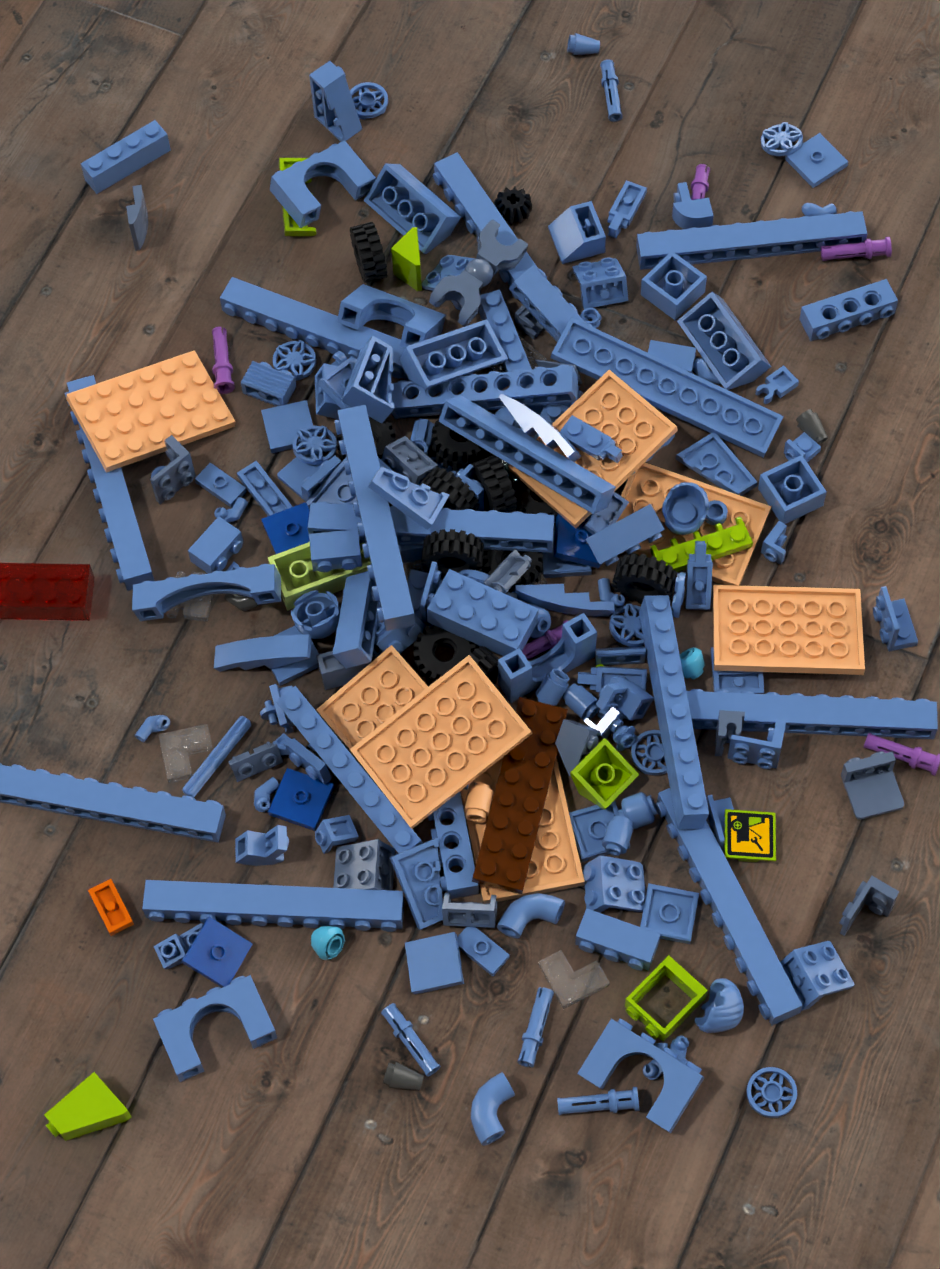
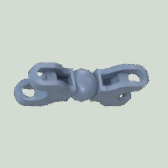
(478, 273)

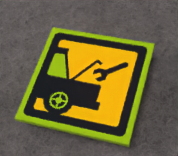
(750, 835)

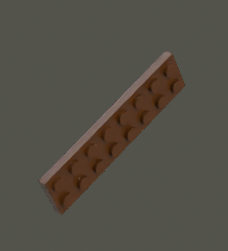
(519, 800)

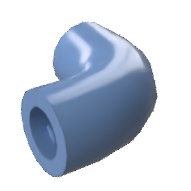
(527, 909)
(485, 1108)

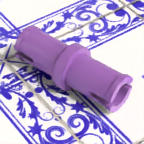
(700, 183)

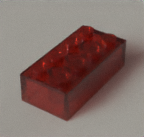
(46, 591)

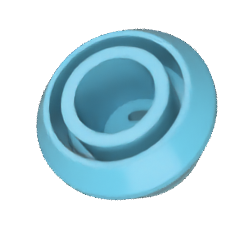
(692, 663)
(327, 941)

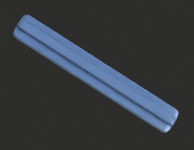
(216, 757)

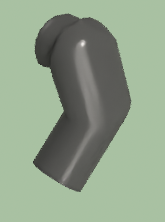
(240, 601)

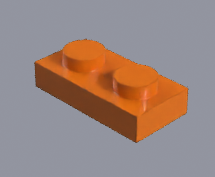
(110, 907)

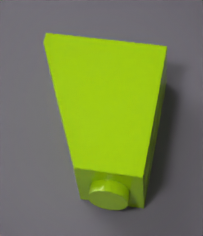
(86, 1110)

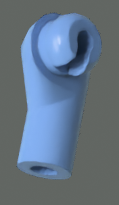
(811, 209)
(702, 370)
(606, 595)
(262, 794)

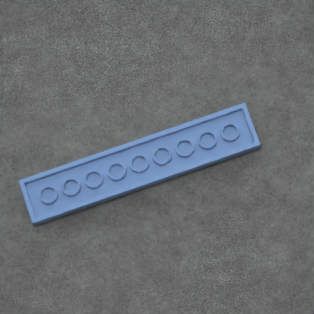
(669, 387)

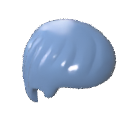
(685, 508)
(723, 1008)

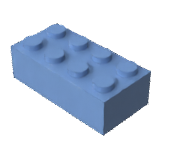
(482, 614)

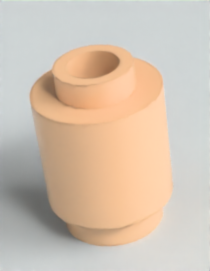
(478, 802)

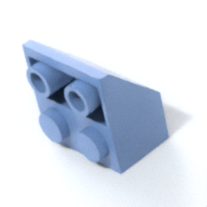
(578, 233)

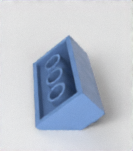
(409, 204)
(723, 342)
(452, 355)

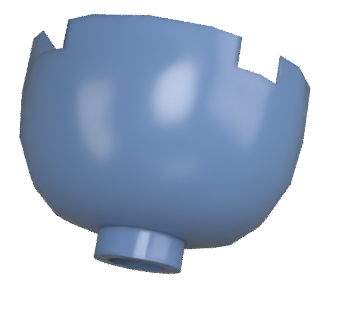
(316, 614)

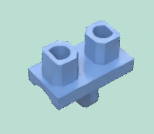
(272, 711)

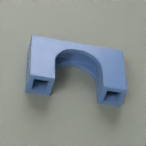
(336, 162)
(373, 304)
(520, 677)
(178, 1025)
(620, 1042)

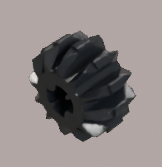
(513, 205)

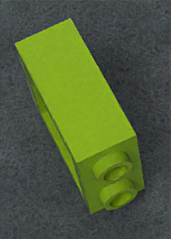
(683, 980)

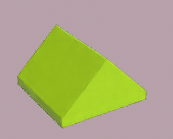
(407, 259)
(603, 774)

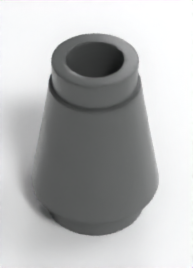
(810, 424)
(402, 1077)

